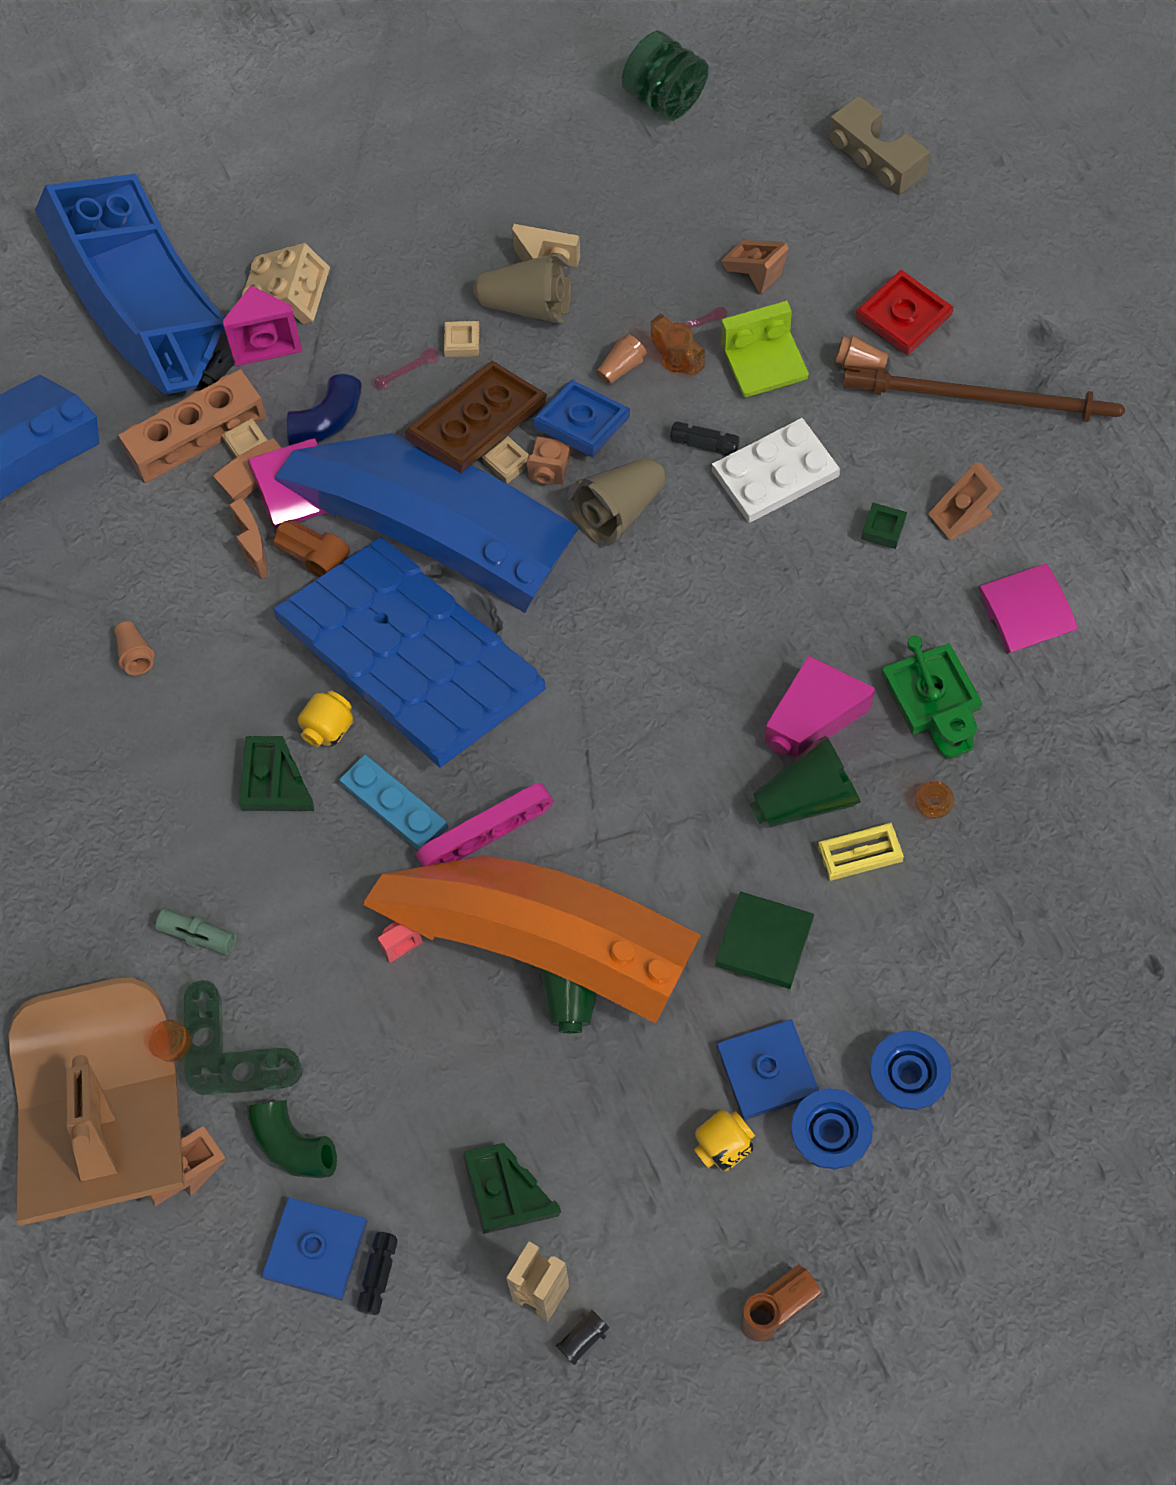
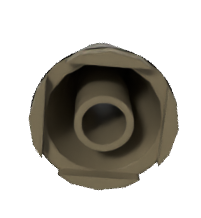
(527, 288)
(615, 498)

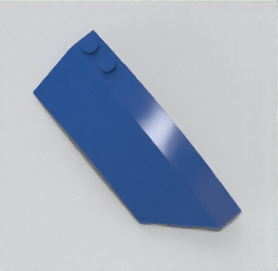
(132, 278)
(41, 430)
(451, 516)

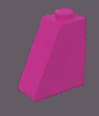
(815, 707)

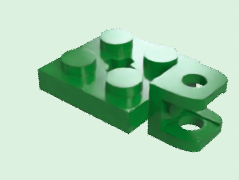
(949, 717)

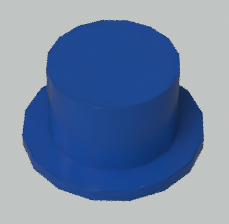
(910, 1070)
(831, 1129)

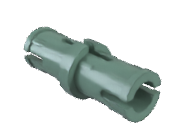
(196, 931)

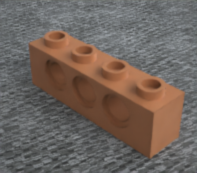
(186, 441)

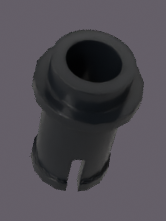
(215, 369)
(582, 1336)

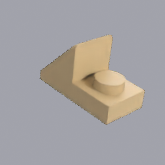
(537, 242)

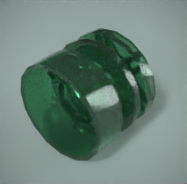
(664, 75)

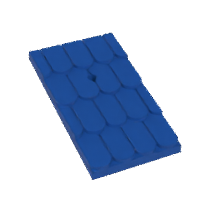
(410, 650)

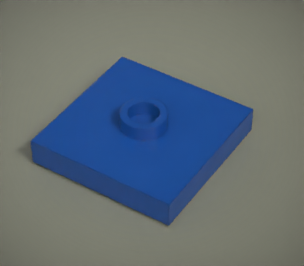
(581, 418)
(767, 1069)
(315, 1248)

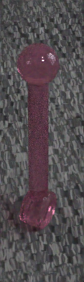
(719, 313)
(430, 356)

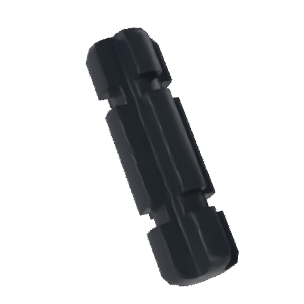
(704, 438)
(377, 1273)

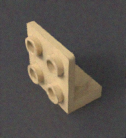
(292, 276)

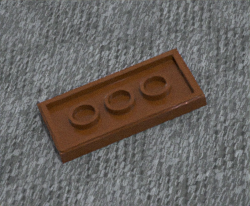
(475, 416)

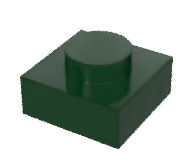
(884, 525)

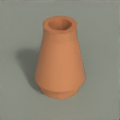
(859, 354)
(622, 358)
(133, 651)

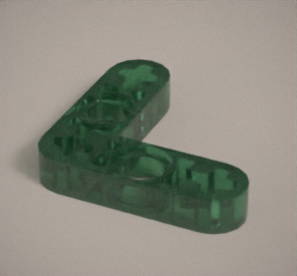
(213, 1056)

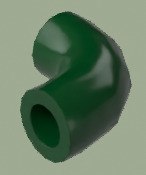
(286, 1146)

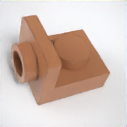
(548, 461)

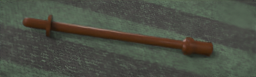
(882, 381)

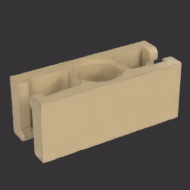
(538, 1281)

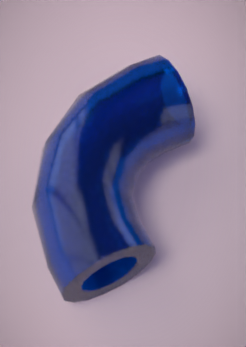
(329, 415)

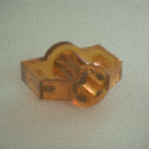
(677, 346)

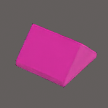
(261, 328)

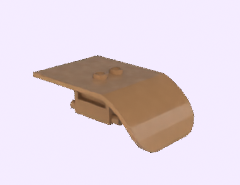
(92, 1100)

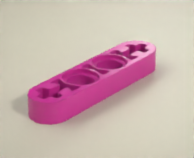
(486, 826)

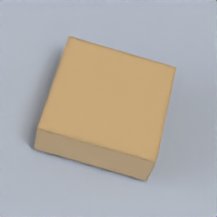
(462, 339)
(243, 437)
(506, 460)

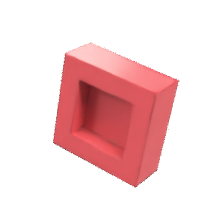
(398, 940)

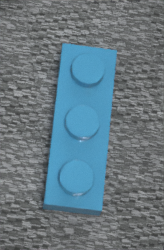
(393, 802)

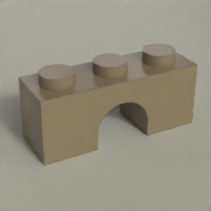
(894, 163)

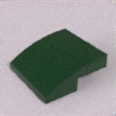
(764, 940)

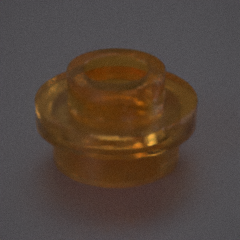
(938, 790)

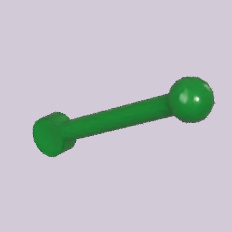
(915, 644)

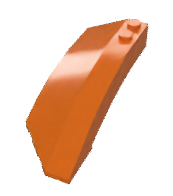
(545, 922)

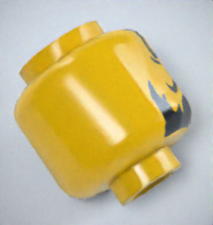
(325, 719)
(724, 1140)

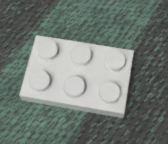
(775, 470)

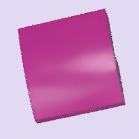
(276, 498)
(1028, 608)

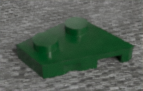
(271, 777)
(504, 1190)

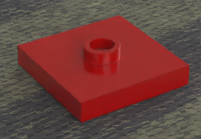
(904, 312)

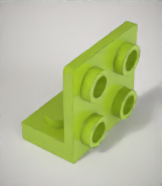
(762, 349)

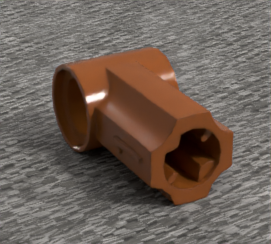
(316, 551)
(781, 1301)

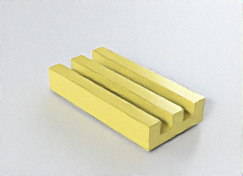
(863, 865)

